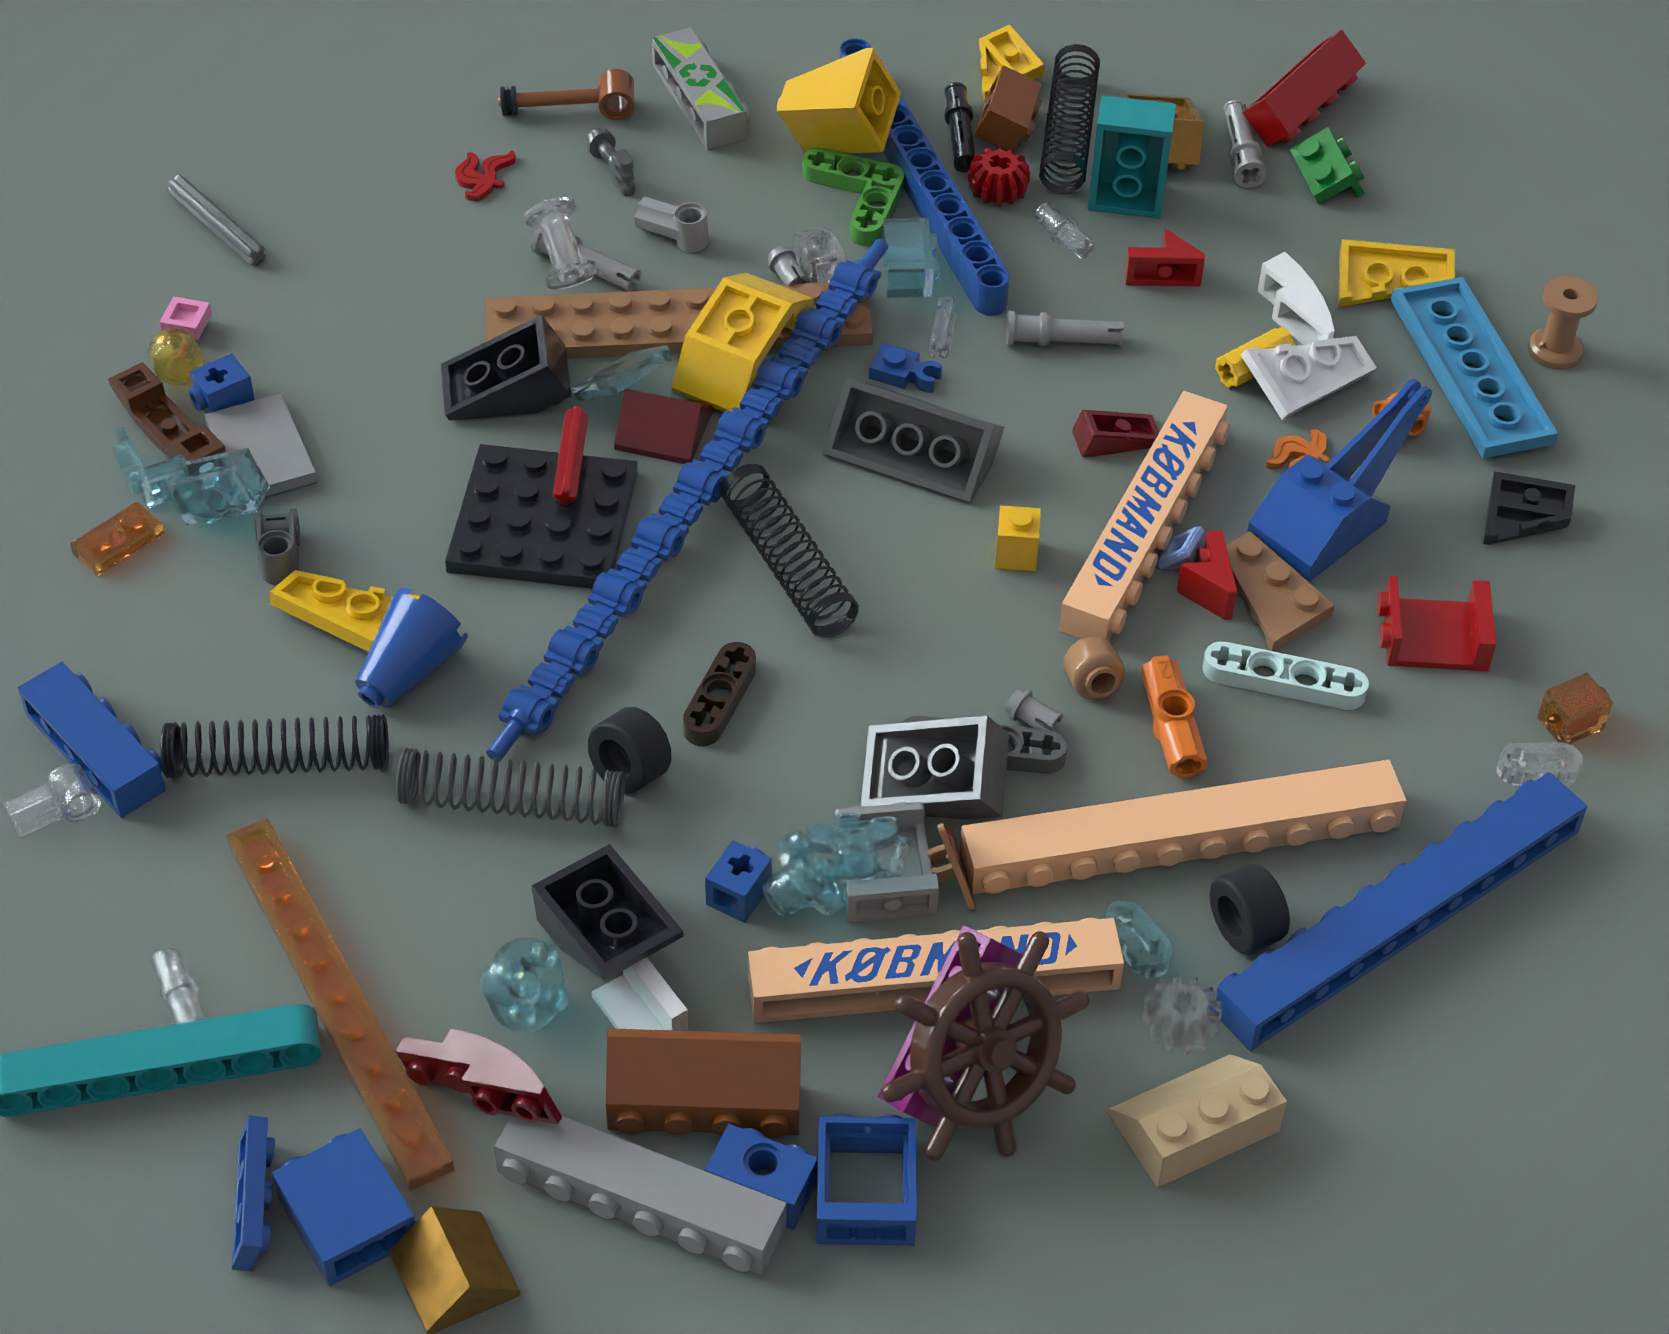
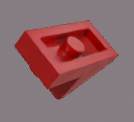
(1171, 265)
(1211, 578)

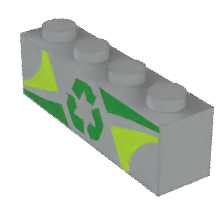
(700, 88)

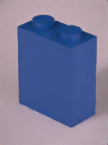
(343, 1205)

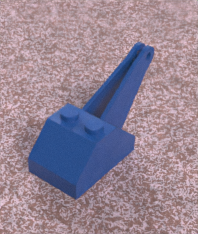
(1320, 511)

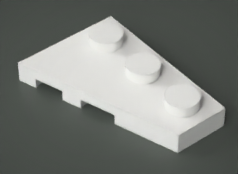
(1307, 373)

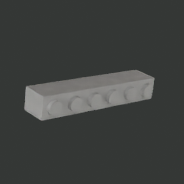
(644, 1190)

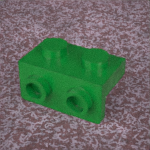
(1325, 165)

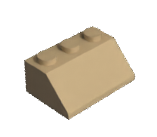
(1200, 1117)

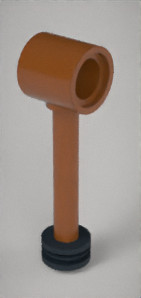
(613, 94)

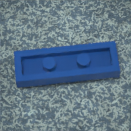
(252, 1194)

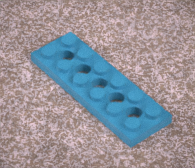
(1494, 368)

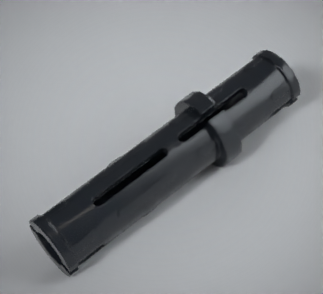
(957, 101)

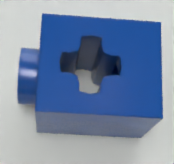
(220, 385)
(737, 880)

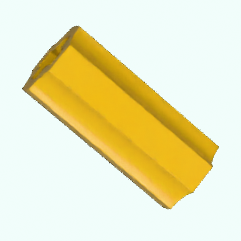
(1231, 365)

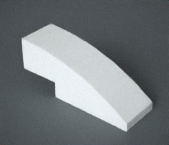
(1295, 300)

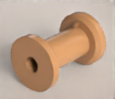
(1568, 302)

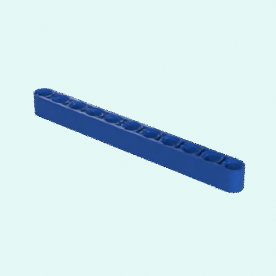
(941, 202)

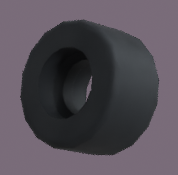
(630, 743)
(1249, 908)

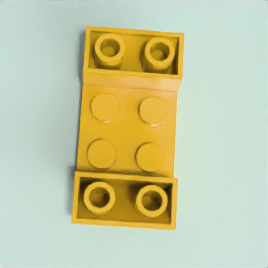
(734, 338)

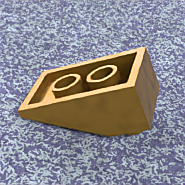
(1186, 132)

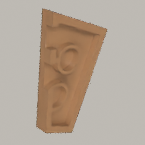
(1275, 592)

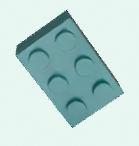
(1131, 156)

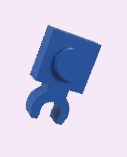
(900, 366)

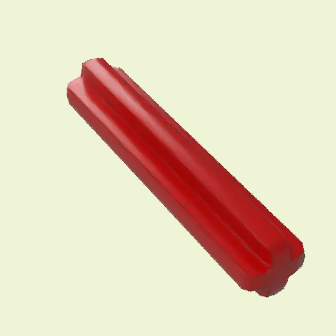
(570, 455)

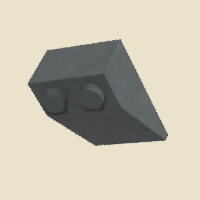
(943, 763)

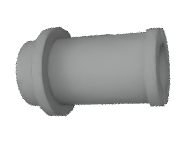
(783, 262)
(1031, 711)

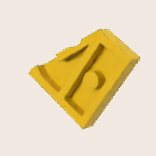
(1006, 49)

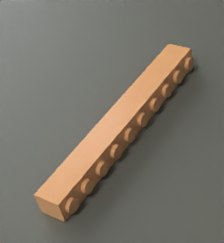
(1181, 827)

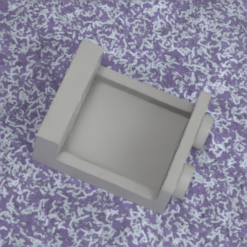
(896, 897)

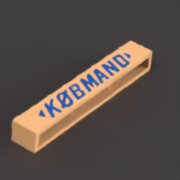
(1144, 519)
(874, 973)

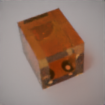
(1575, 709)

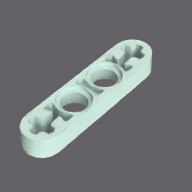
(1283, 681)

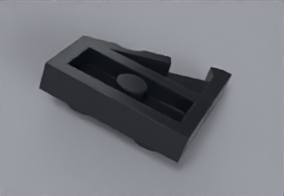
(1526, 507)

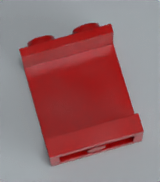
(1437, 631)

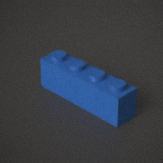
(91, 736)

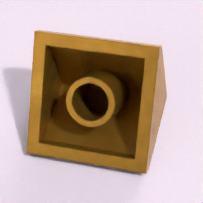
(452, 1267)

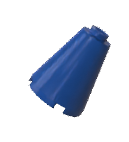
(407, 648)

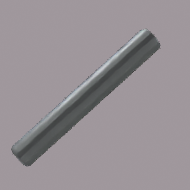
(216, 220)

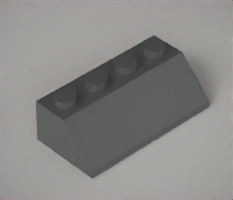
(912, 439)

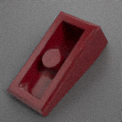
(1113, 432)

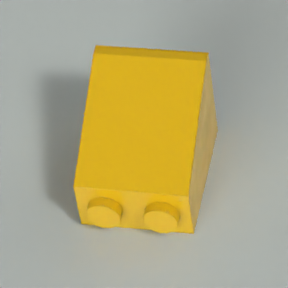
(842, 105)

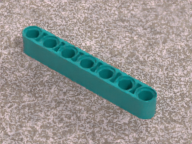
(158, 1059)

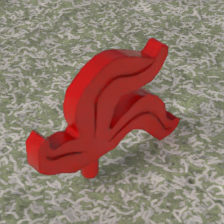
(482, 185)

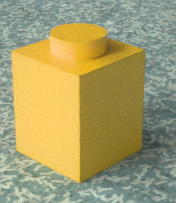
(1018, 538)

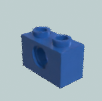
(748, 1151)

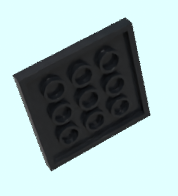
(523, 533)

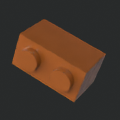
(1009, 109)

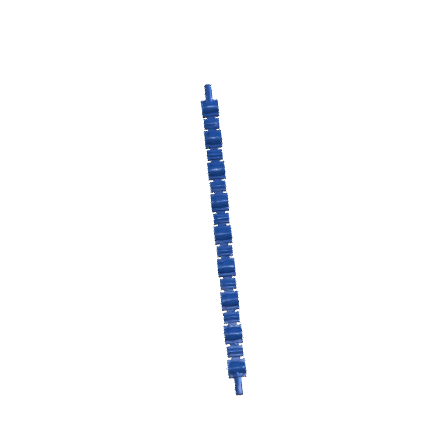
(698, 482)

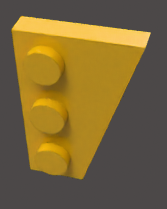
(1375, 269)
(332, 606)

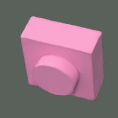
(186, 315)

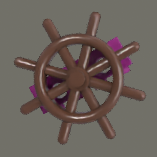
(968, 1036)

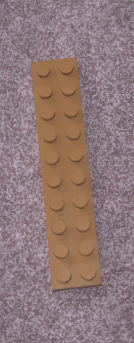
(638, 320)

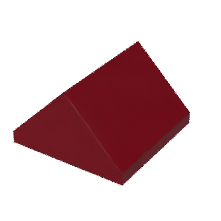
(661, 426)

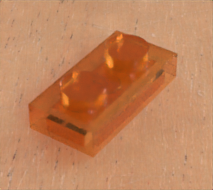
(117, 538)

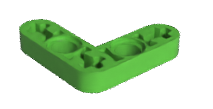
(884, 187)

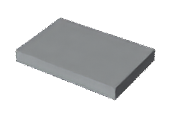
(271, 438)

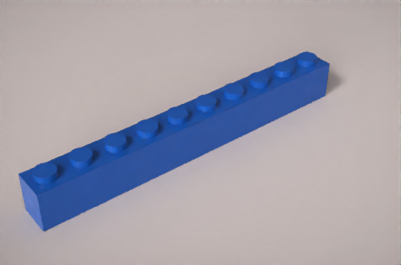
(1398, 910)

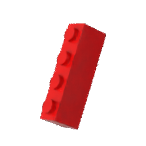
(1304, 89)

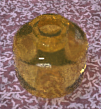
(174, 355)

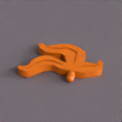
(1298, 447)

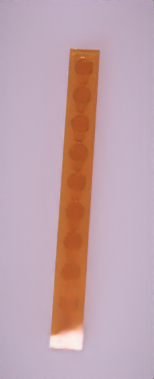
(341, 1005)

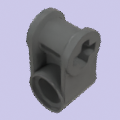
(277, 544)

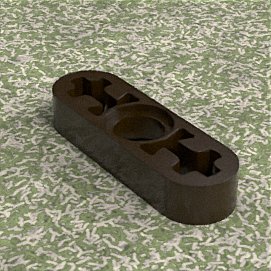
(720, 709)

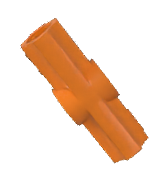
(1173, 717)

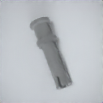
(1245, 151)
(607, 267)
(1045, 329)

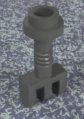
(601, 145)

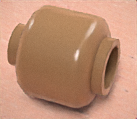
(1094, 667)

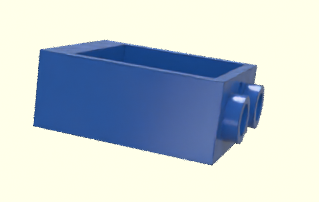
(860, 1221)

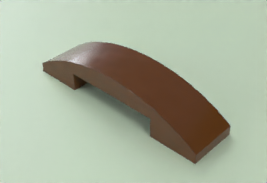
(160, 417)

